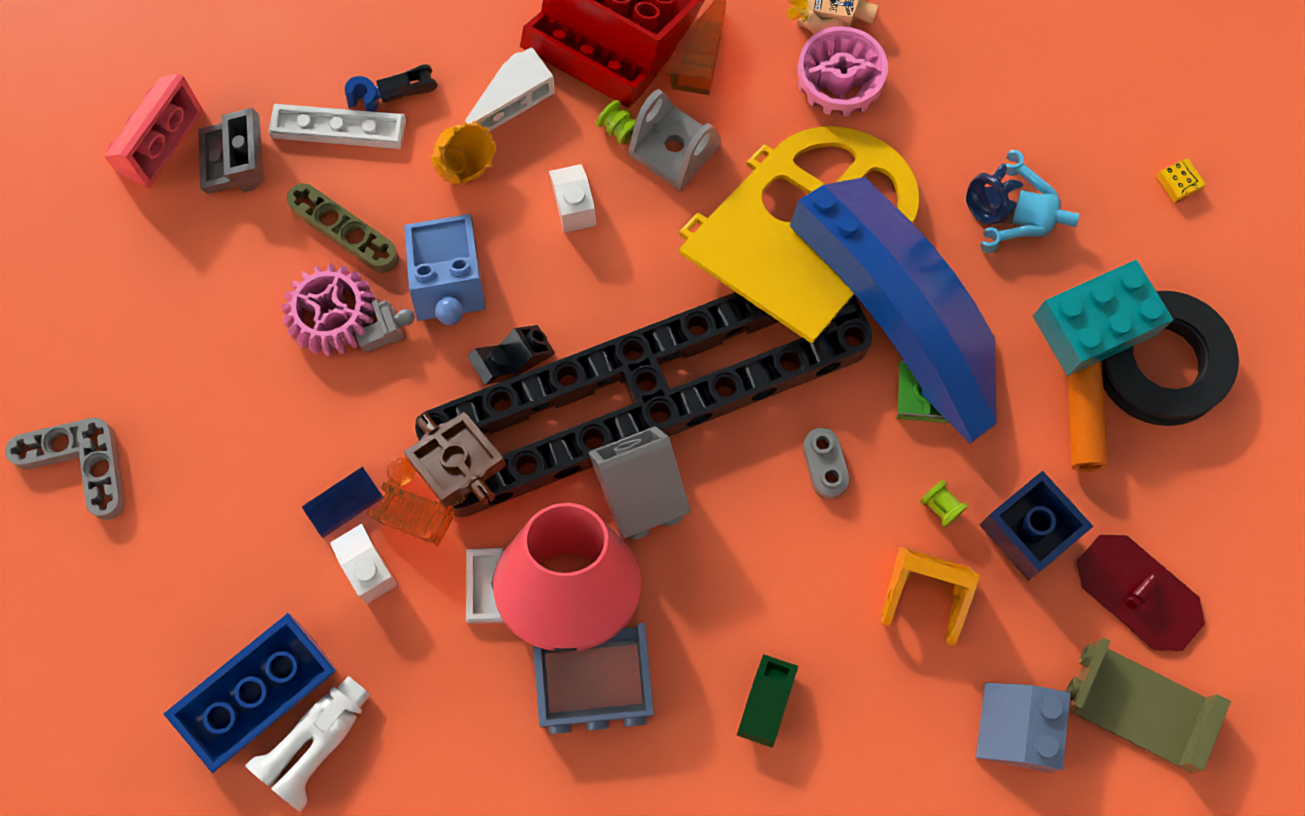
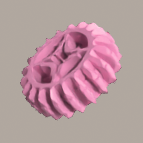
(333, 287)

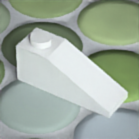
(515, 88)

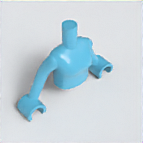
(1034, 211)

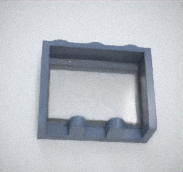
(595, 683)

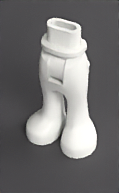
(323, 723)

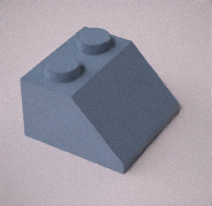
(1023, 726)

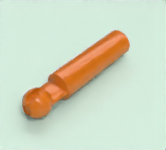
(1087, 419)

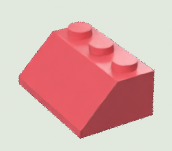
(154, 130)

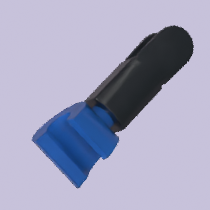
(389, 87)

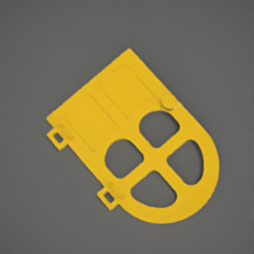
(764, 255)

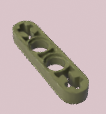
(345, 224)

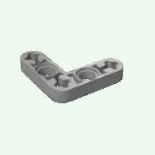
(79, 447)

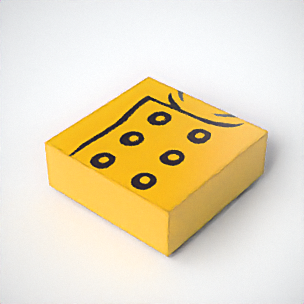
(1180, 180)

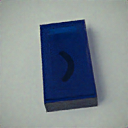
(342, 502)

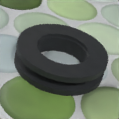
(1217, 368)

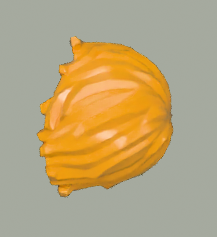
(463, 152)

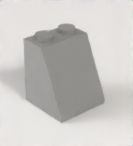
(641, 482)

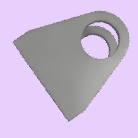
(669, 124)

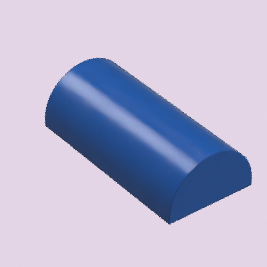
(250, 692)

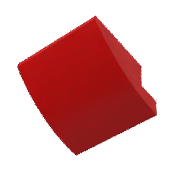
(610, 42)

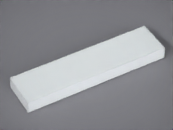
(337, 126)

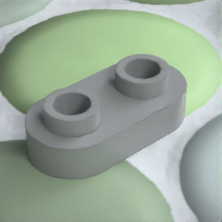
(825, 461)

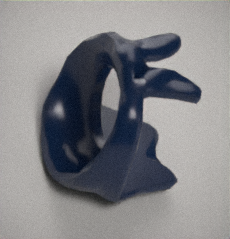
(991, 203)

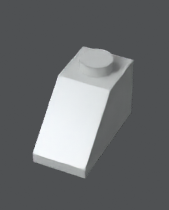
(573, 198)
(363, 564)

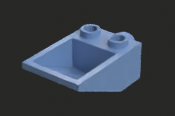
(443, 269)

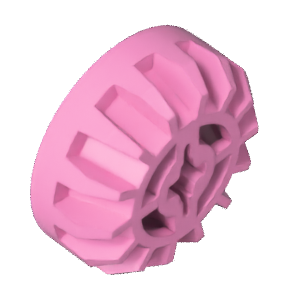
(838, 61)

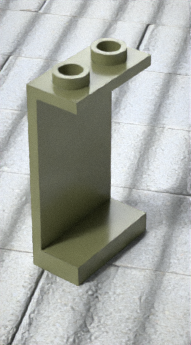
(1146, 707)

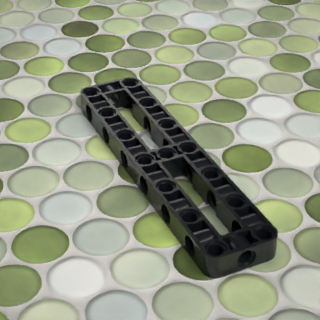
(685, 404)

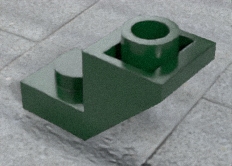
(767, 701)

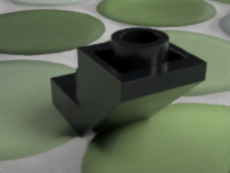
(513, 356)

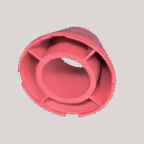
(572, 607)

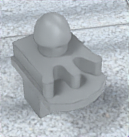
(388, 327)

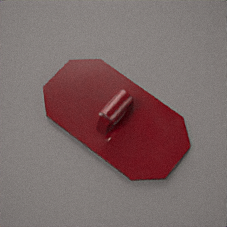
(1140, 592)

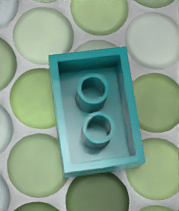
(1102, 317)

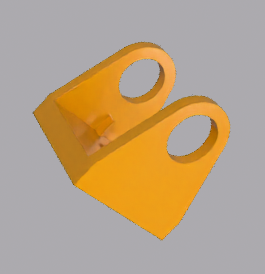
(960, 575)

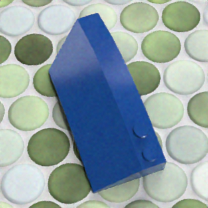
(908, 295)

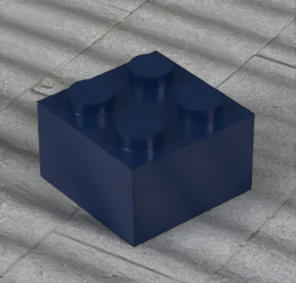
(1035, 525)

